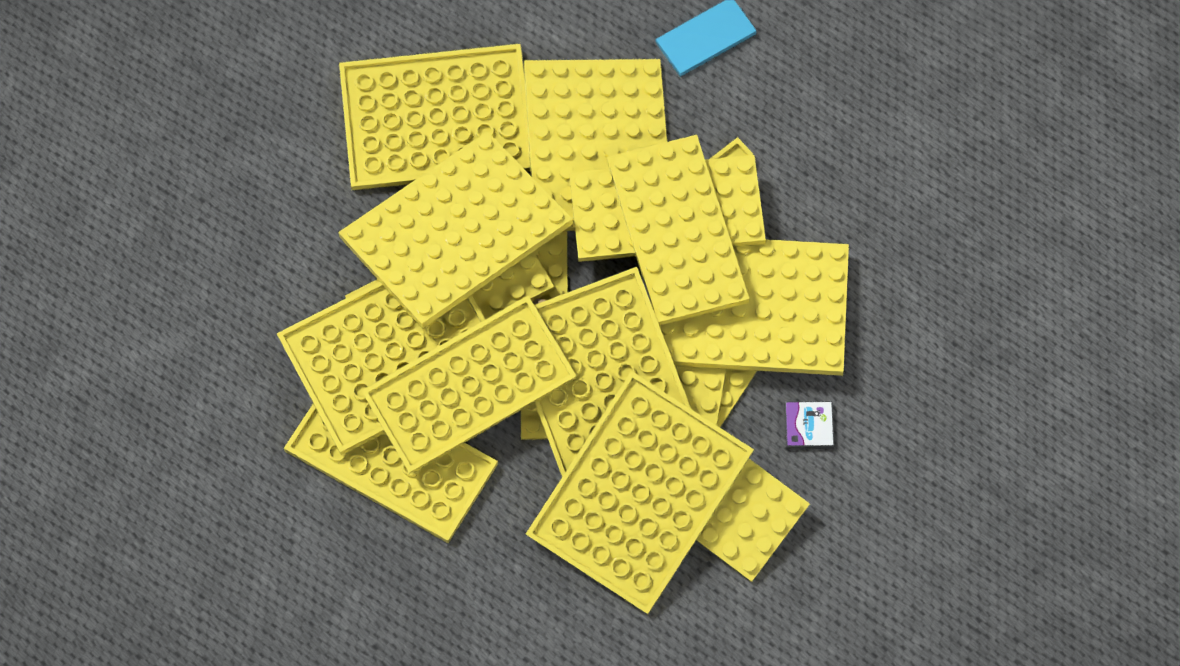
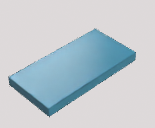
(705, 36)

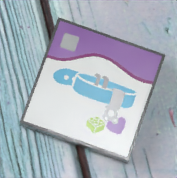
(809, 425)

